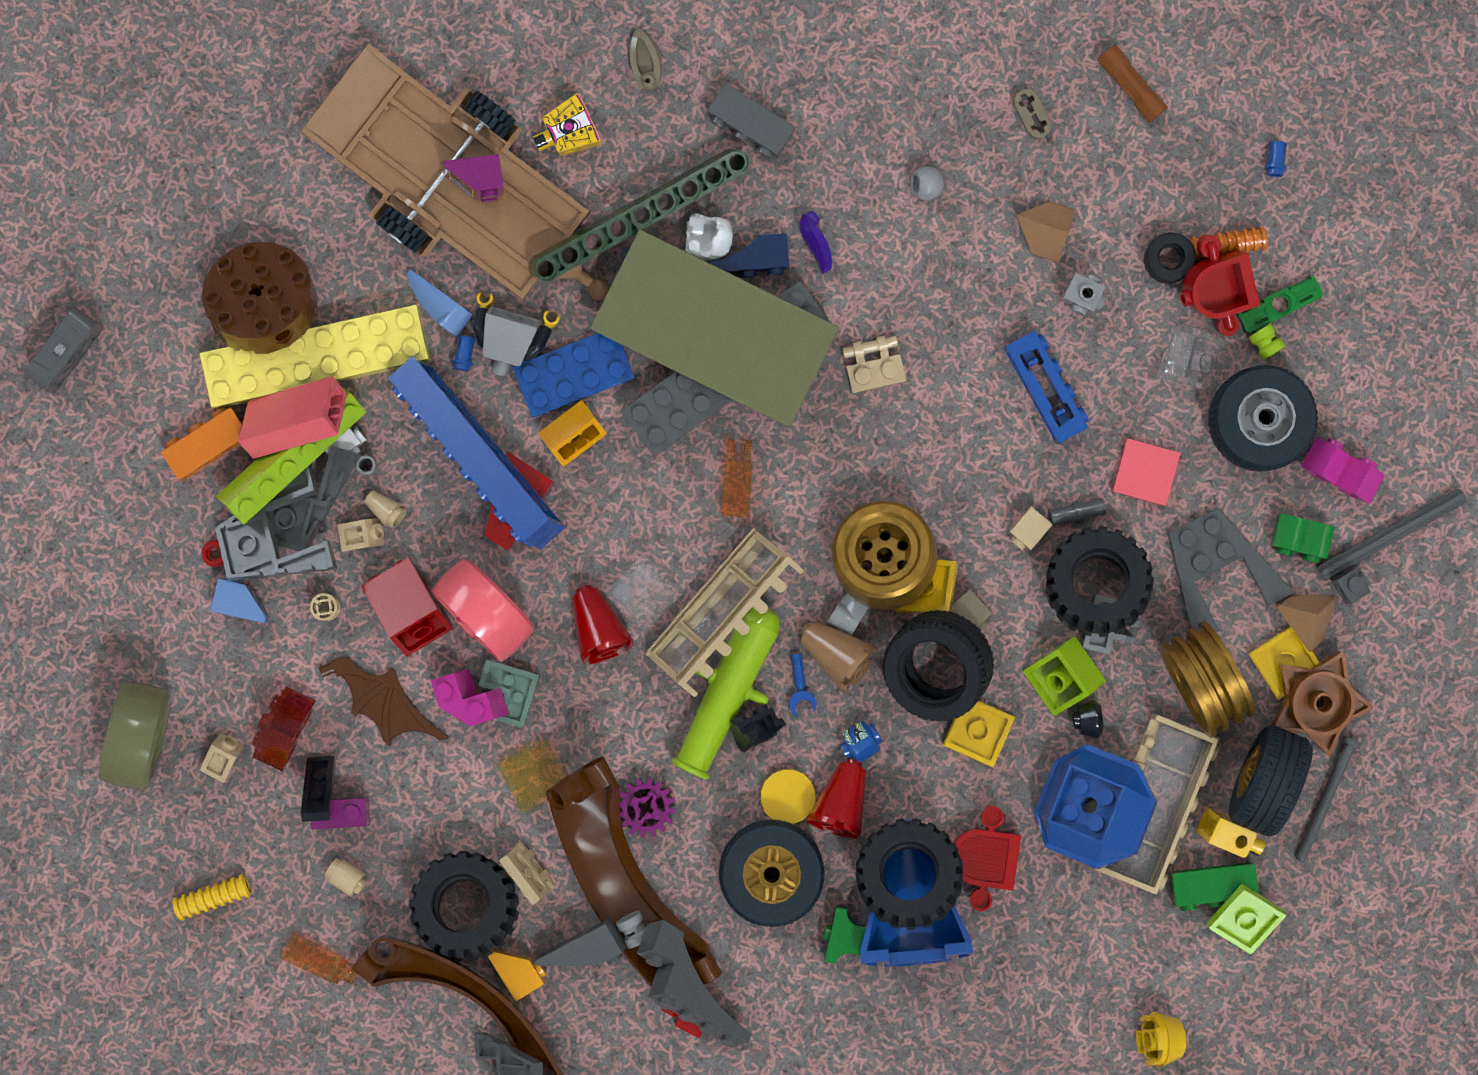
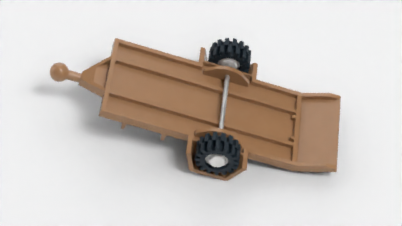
(397, 141)

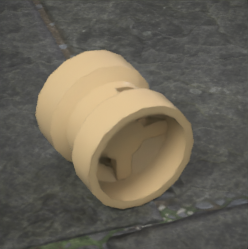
(329, 607)

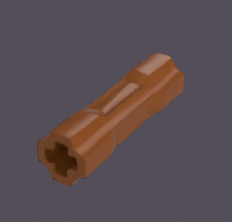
(1144, 98)

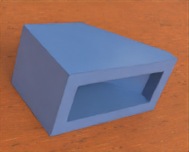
(238, 601)

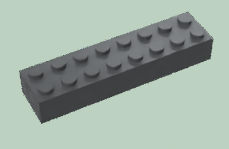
(682, 404)

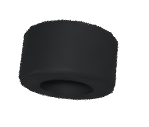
(1169, 240)

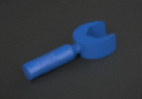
(799, 681)

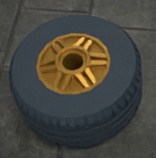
(1270, 781)
(774, 900)

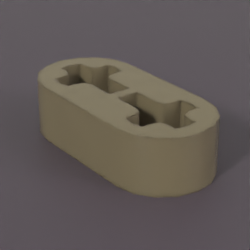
(1038, 111)

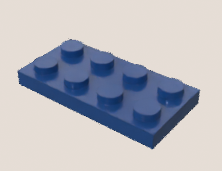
(572, 373)

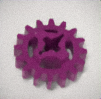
(658, 814)

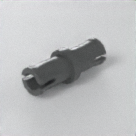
(1077, 511)

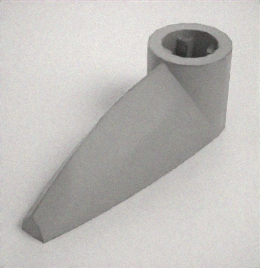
(848, 614)

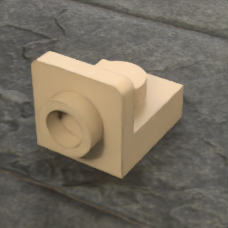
(360, 534)
(221, 757)

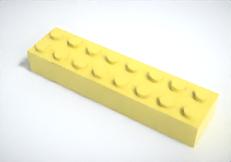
(337, 350)

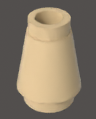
(385, 509)

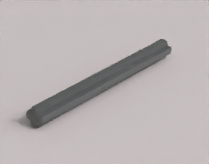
(1392, 534)

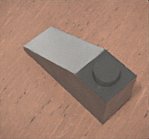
(590, 947)

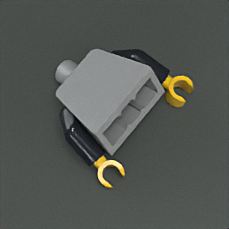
(509, 336)

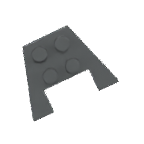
(508, 1058)

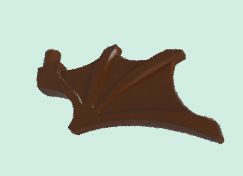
(381, 700)

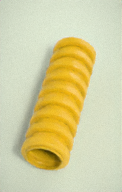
(211, 897)

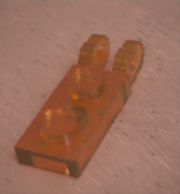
(737, 483)

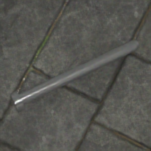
(1327, 797)

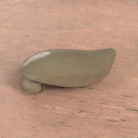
(645, 60)

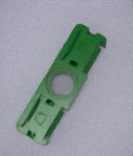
(1296, 297)

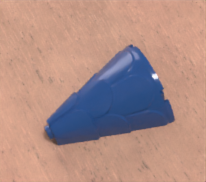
(910, 876)

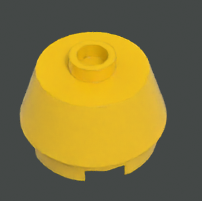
(1161, 1039)

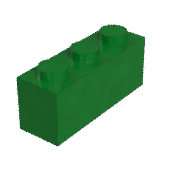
(1210, 884)

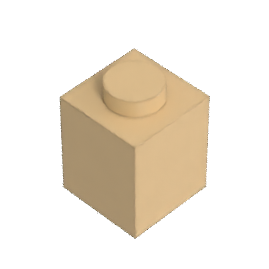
(1029, 529)

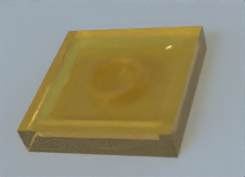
(531, 774)

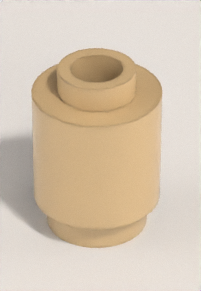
(346, 877)

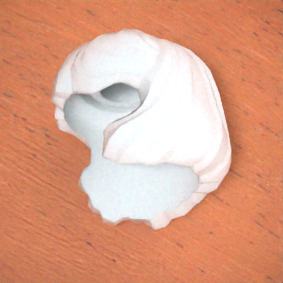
(708, 237)

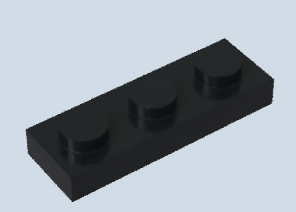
(318, 788)

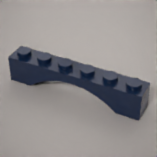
(763, 254)

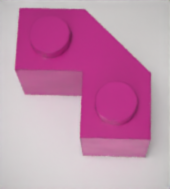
(1353, 476)
(458, 697)

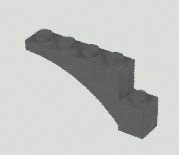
(680, 987)

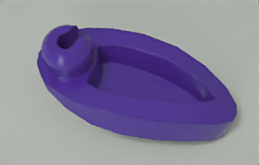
(815, 241)

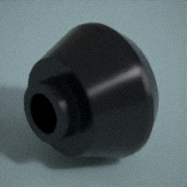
(1089, 720)

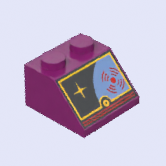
(476, 176)

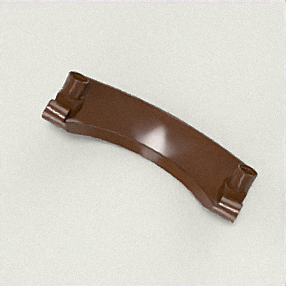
(595, 844)
(421, 964)

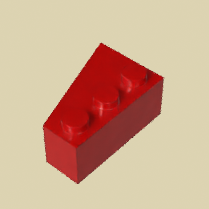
(499, 531)

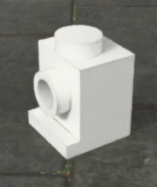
(350, 440)

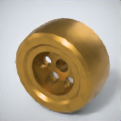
(867, 525)

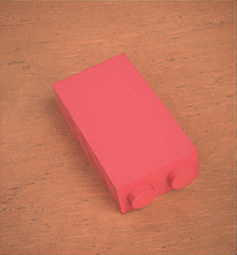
(292, 417)

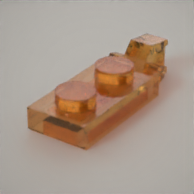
(317, 960)

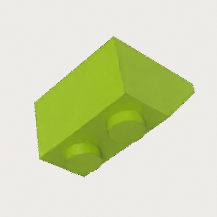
(1064, 676)

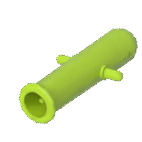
(727, 691)

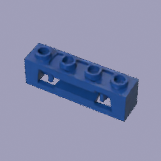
(1051, 370)

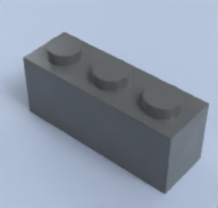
(750, 122)

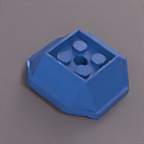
(1121, 813)

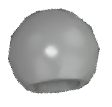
(927, 183)

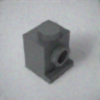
(1351, 585)

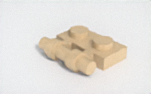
(877, 372)
(527, 873)

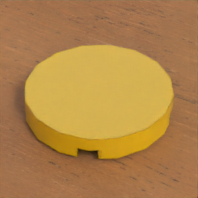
(788, 796)

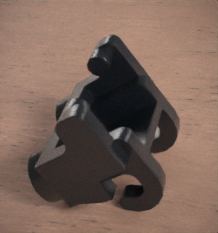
(756, 729)

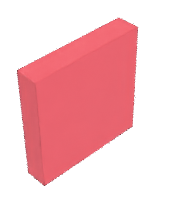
(1146, 472)

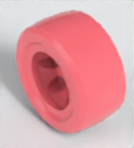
(483, 609)

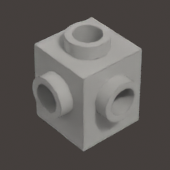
(1075, 298)

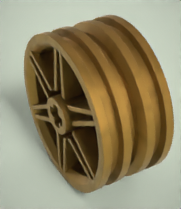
(1208, 679)

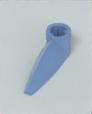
(439, 305)

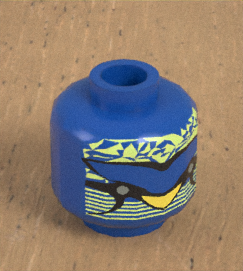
(861, 741)

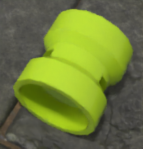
(1266, 341)

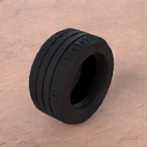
(916, 694)

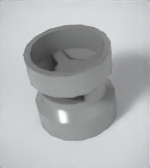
(632, 927)

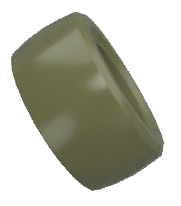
(135, 735)

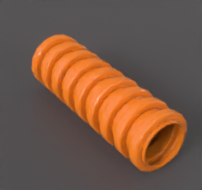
(1244, 240)

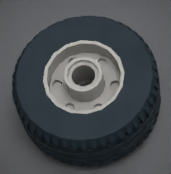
(1237, 425)

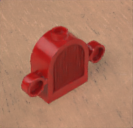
(1220, 285)
(988, 857)

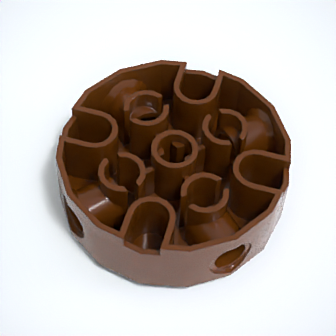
(259, 297)

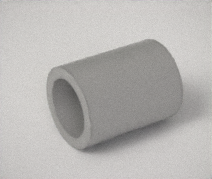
(359, 465)

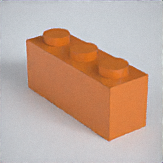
(204, 443)

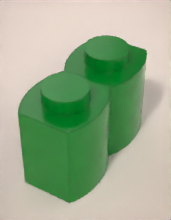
(1302, 537)

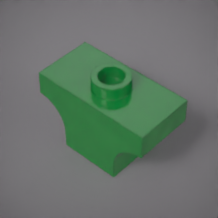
(842, 936)

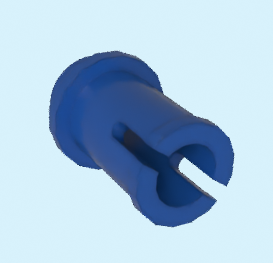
(1276, 159)
(463, 353)

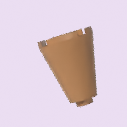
(837, 653)

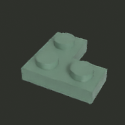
(517, 689)

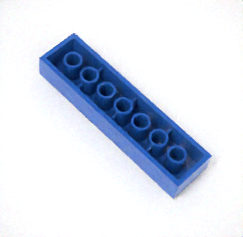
(476, 453)

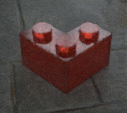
(282, 728)

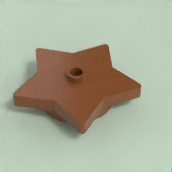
(1338, 701)

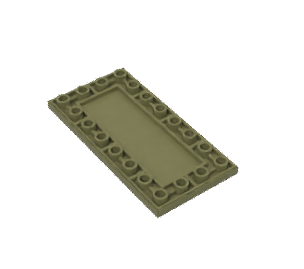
(714, 328)

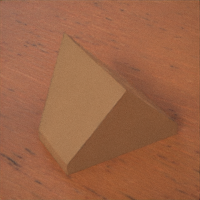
(1046, 229)
(1308, 616)

